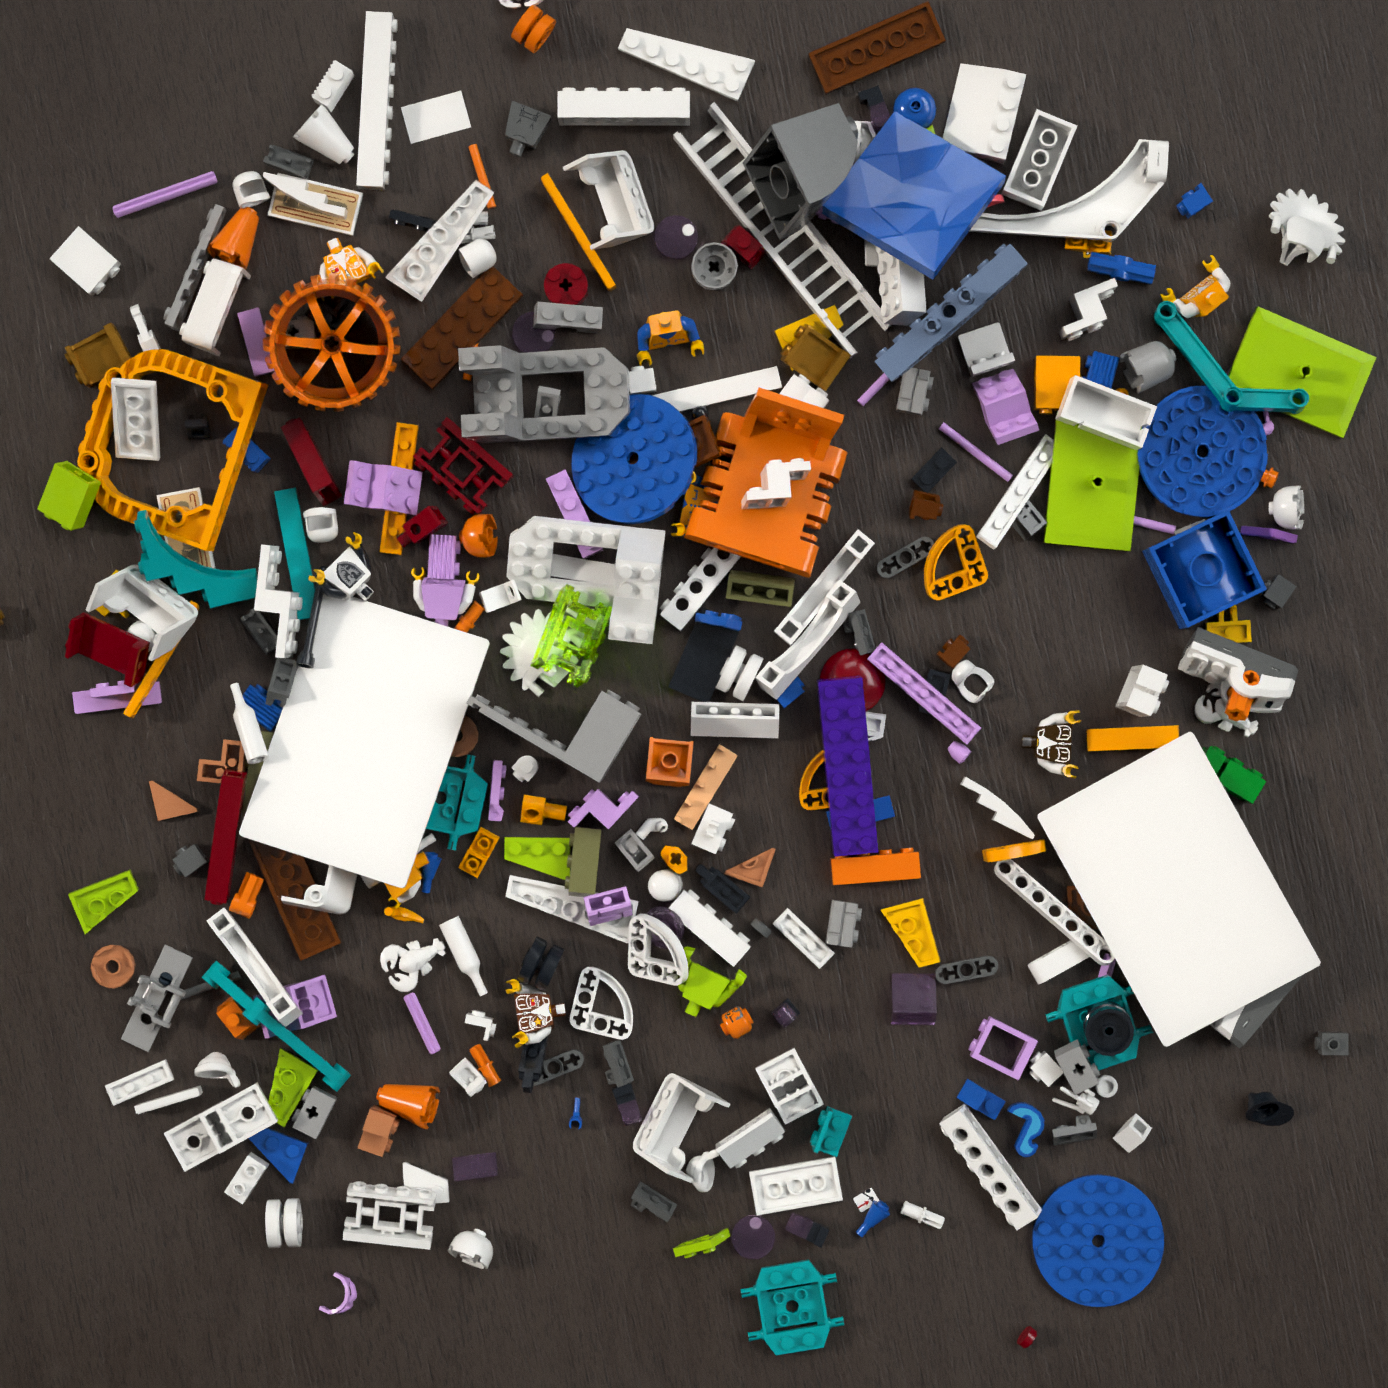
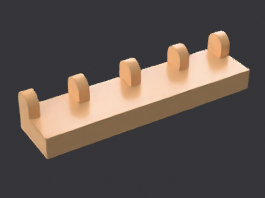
(705, 787)

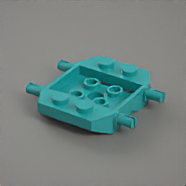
(471, 807)
(1088, 994)
(774, 1312)

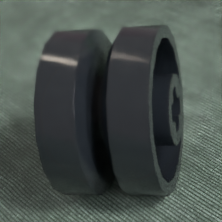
(541, 964)
(1108, 1041)

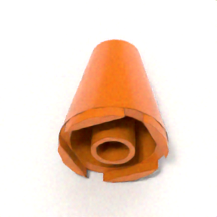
(236, 238)
(410, 1102)

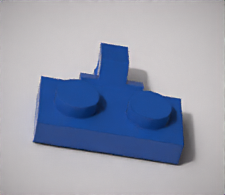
(726, 620)

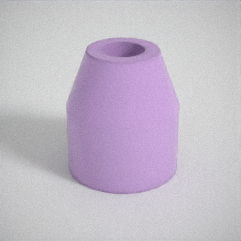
(958, 751)

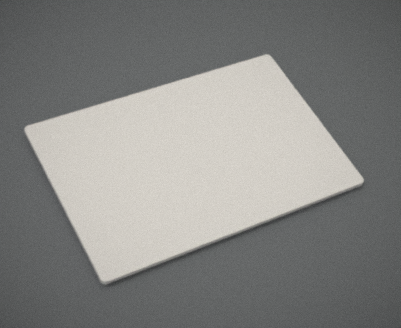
(365, 740)
(1178, 889)

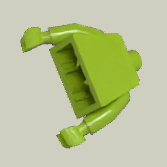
(706, 986)

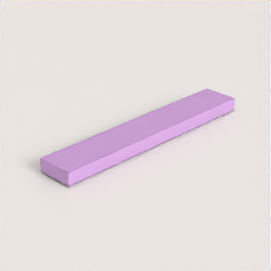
(924, 693)

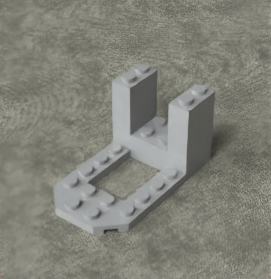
(499, 393)
(595, 742)

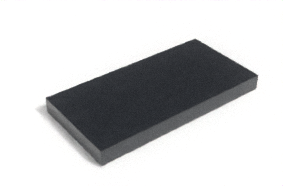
(703, 660)

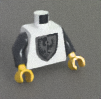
(347, 573)

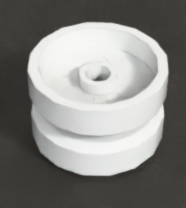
(739, 673)
(283, 1223)

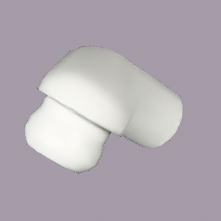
(652, 825)

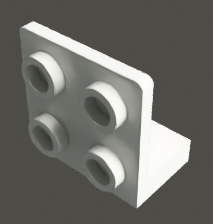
(985, 349)

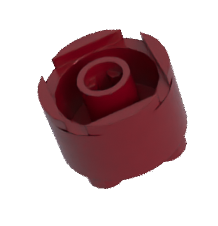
(566, 273)

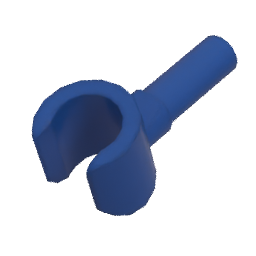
(576, 1114)

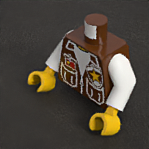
(533, 1013)

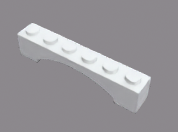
(814, 598)
(835, 610)
(255, 967)

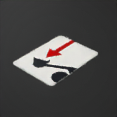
(865, 1199)

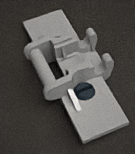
(150, 994)

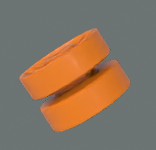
(533, 28)

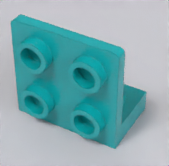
(831, 1131)

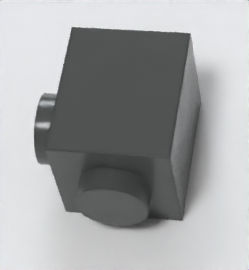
(1277, 592)
(189, 860)
(1332, 1043)

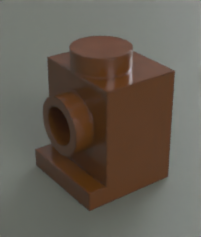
(925, 505)
(954, 651)

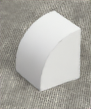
(1132, 1133)

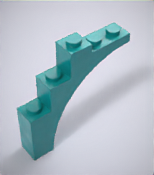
(217, 585)

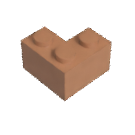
(232, 759)
(377, 1131)

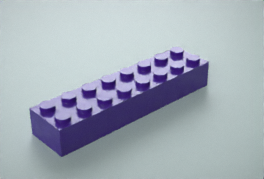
(847, 766)

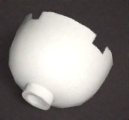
(1288, 507)
(472, 1248)

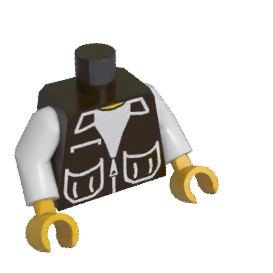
(1053, 743)

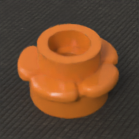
(1269, 478)

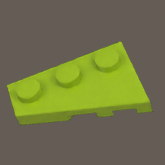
(540, 854)
(101, 898)
(289, 1085)

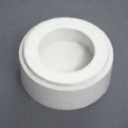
(1107, 1086)

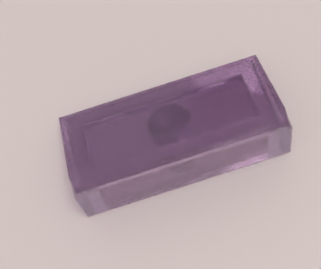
(475, 1166)

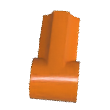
(245, 900)

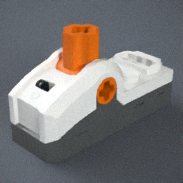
(1245, 676)
(1244, 1022)

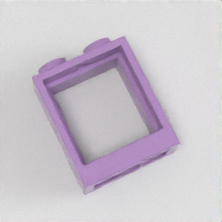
(1023, 1057)

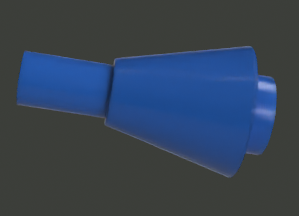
(429, 870)
(877, 1212)

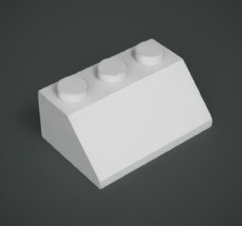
(750, 1139)

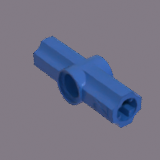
(1121, 268)

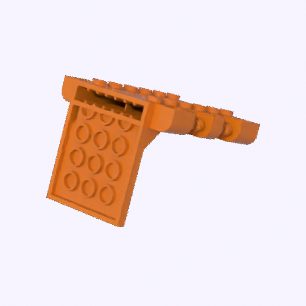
(770, 430)

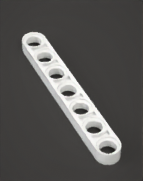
(1049, 901)

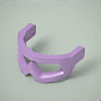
(348, 1300)

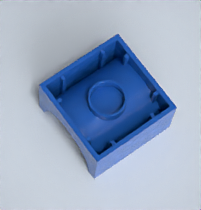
(1204, 570)

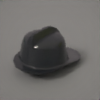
(1267, 1110)

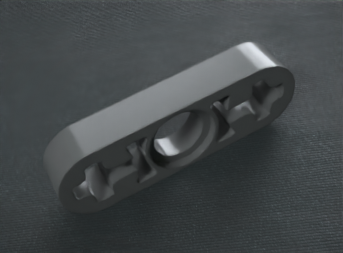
(888, 560)
(981, 961)
(571, 1066)

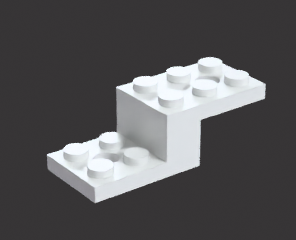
(278, 601)
(221, 1127)

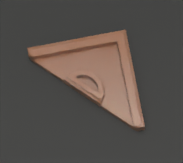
(169, 804)
(754, 869)

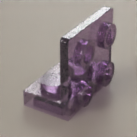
(913, 999)

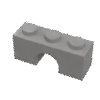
(579, 317)

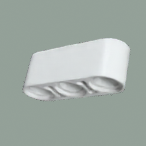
(1057, 961)

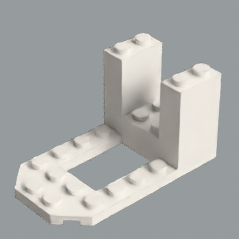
(636, 570)

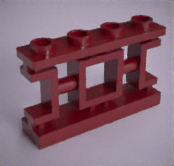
(473, 454)

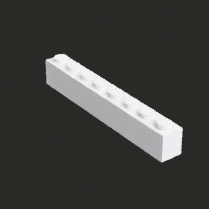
(375, 100)

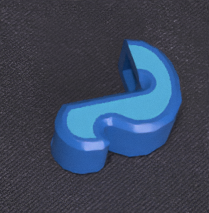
(1031, 1129)

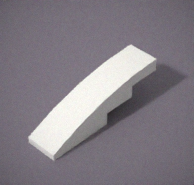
(299, 191)
(1003, 813)

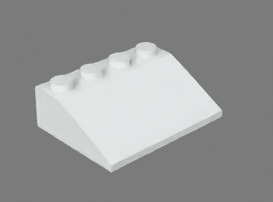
(984, 111)

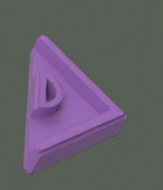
(1269, 533)

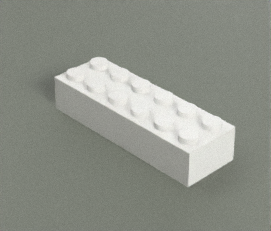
(624, 107)

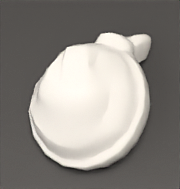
(217, 1066)
(702, 1170)

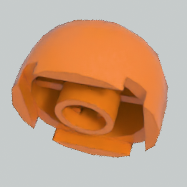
(478, 535)

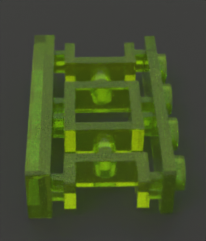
(557, 628)

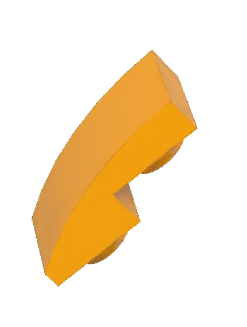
(1088, 245)
(479, 852)

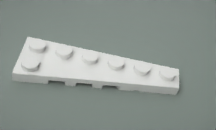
(700, 65)
(430, 255)
(556, 901)

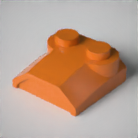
(669, 762)

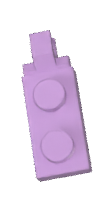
(496, 791)

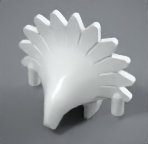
(1305, 227)
(523, 648)

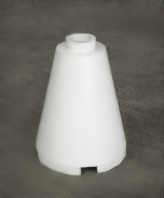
(325, 136)

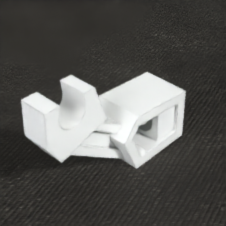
(146, 338)

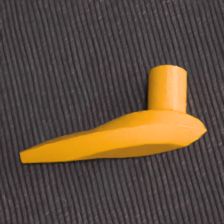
(403, 914)

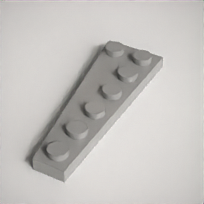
(176, 314)

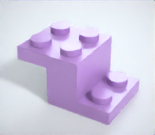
(1005, 406)
(383, 487)
(602, 808)
(312, 999)

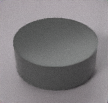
(761, 927)

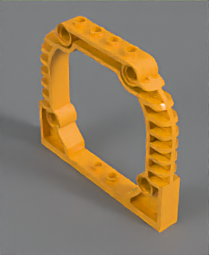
(243, 401)

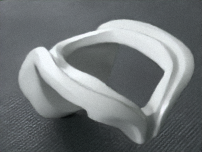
(962, 671)

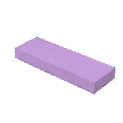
(253, 333)

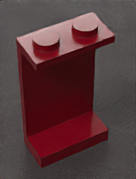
(108, 646)

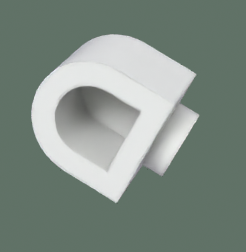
(525, 768)

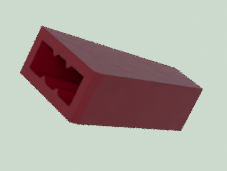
(311, 461)

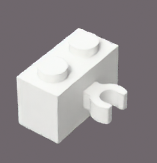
(712, 829)

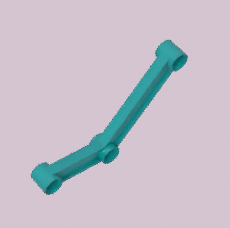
(1215, 377)
(258, 1012)

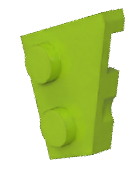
(703, 1243)

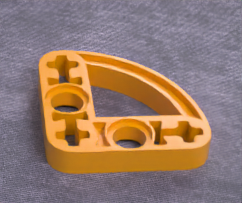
(965, 574)
(805, 782)
(1014, 851)

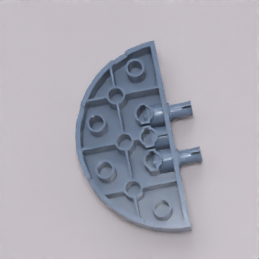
(951, 313)

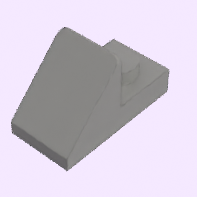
(547, 402)
(634, 850)

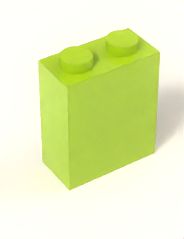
(69, 495)

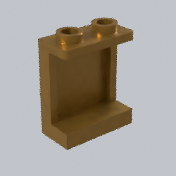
(97, 355)
(814, 356)

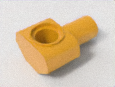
(536, 809)
(674, 858)

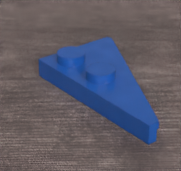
(281, 1151)

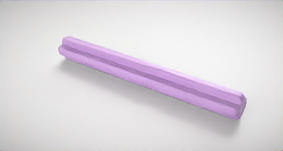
(164, 194)

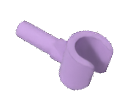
(1268, 425)

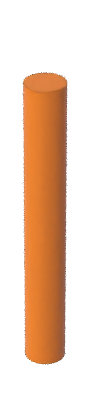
(481, 171)

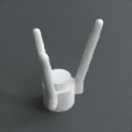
(1086, 1102)

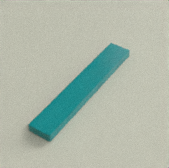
(296, 548)

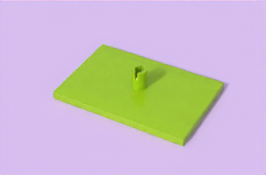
(1279, 349)
(1087, 512)

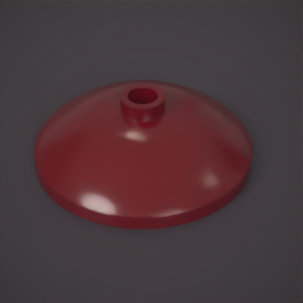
(851, 663)

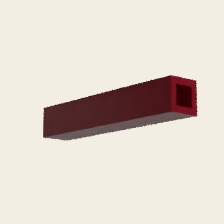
(225, 837)

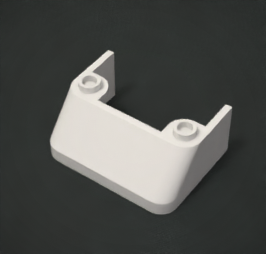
(619, 196)
(212, 305)
(148, 601)
(331, 898)
(669, 1121)

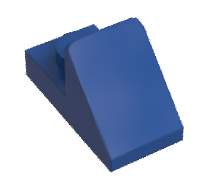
(981, 1099)

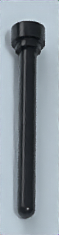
(306, 658)

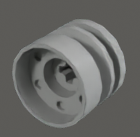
(714, 253)

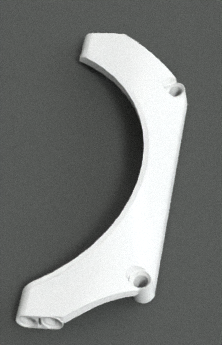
(1109, 204)

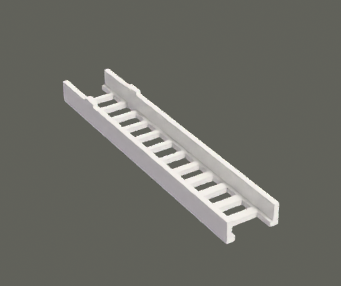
(820, 243)

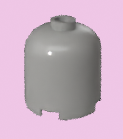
(1148, 365)

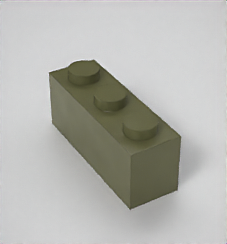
(760, 588)
(583, 862)

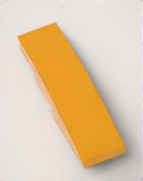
(1130, 737)

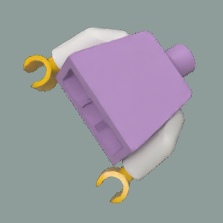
(442, 597)

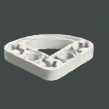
(644, 957)
(591, 1016)

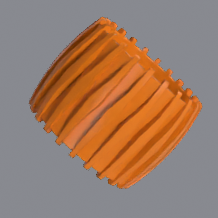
(300, 386)

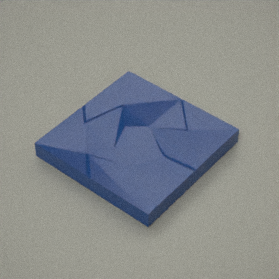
(914, 195)

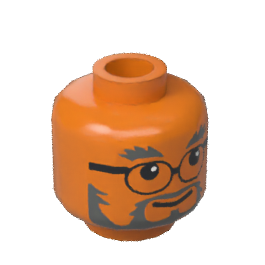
(736, 1022)

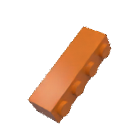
(876, 868)

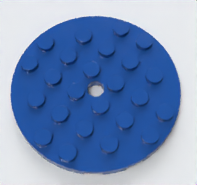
(1195, 483)
(652, 484)
(1091, 1208)

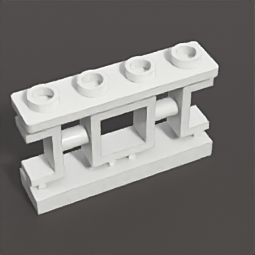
(385, 1231)

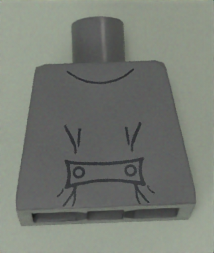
(525, 127)

